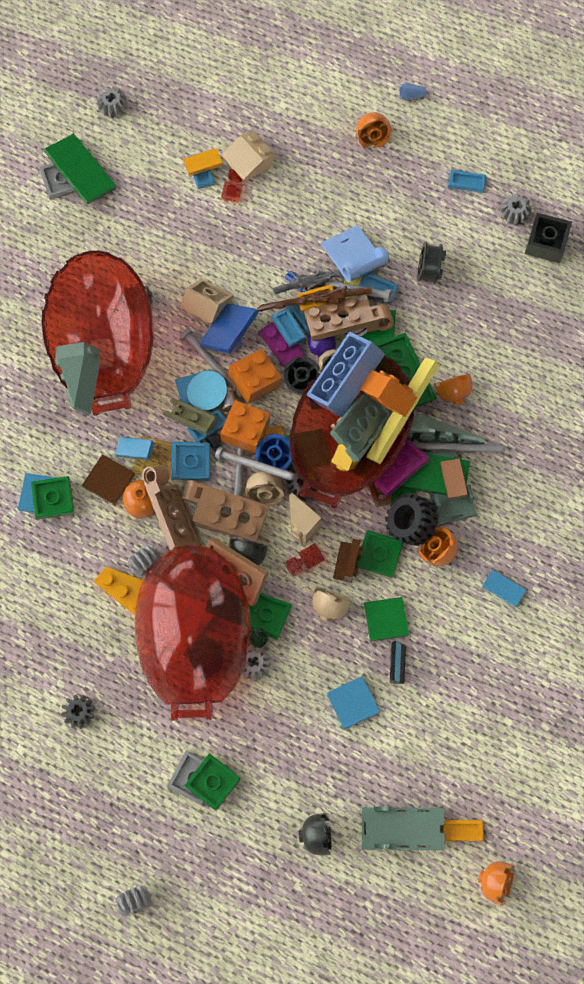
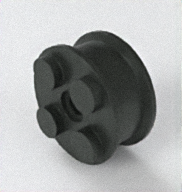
(430, 263)

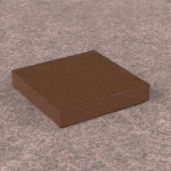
(108, 479)

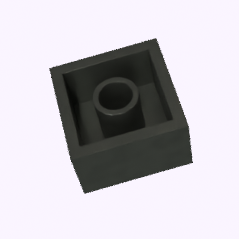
(548, 237)

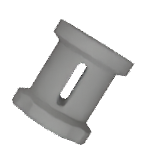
(229, 399)

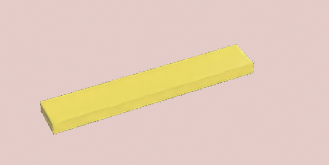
(396, 421)

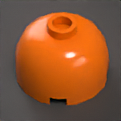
(375, 127)
(455, 389)
(137, 500)
(440, 548)
(496, 881)

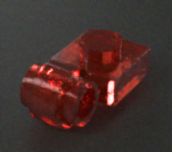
(232, 190)
(309, 557)

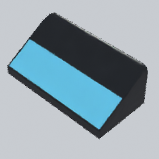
(397, 663)

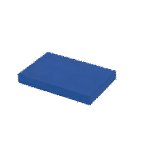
(228, 328)

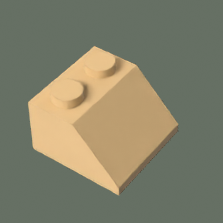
(249, 155)
(205, 300)
(303, 520)

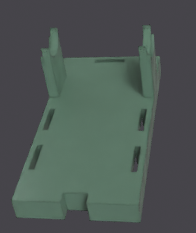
(358, 424)
(452, 508)
(391, 828)

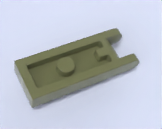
(190, 416)

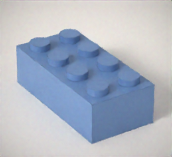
(345, 374)

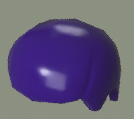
(321, 346)

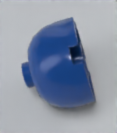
(274, 451)

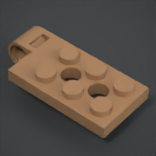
(359, 317)
(213, 500)
(165, 501)
(255, 574)

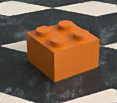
(254, 376)
(389, 392)
(245, 426)

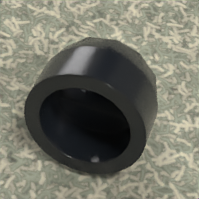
(214, 440)

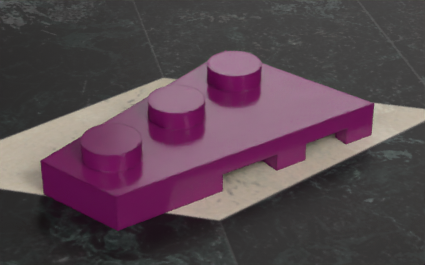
(278, 345)
(405, 466)

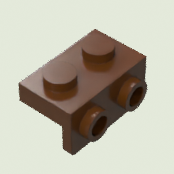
(346, 561)

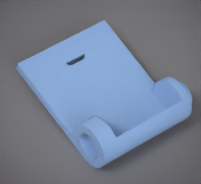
(354, 253)

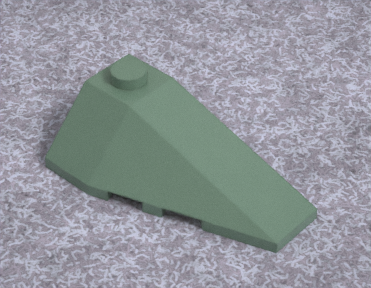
(80, 372)
(434, 431)

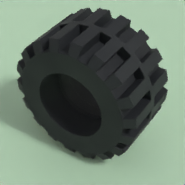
(423, 524)

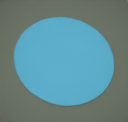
(206, 390)

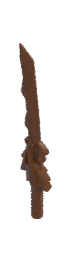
(320, 296)

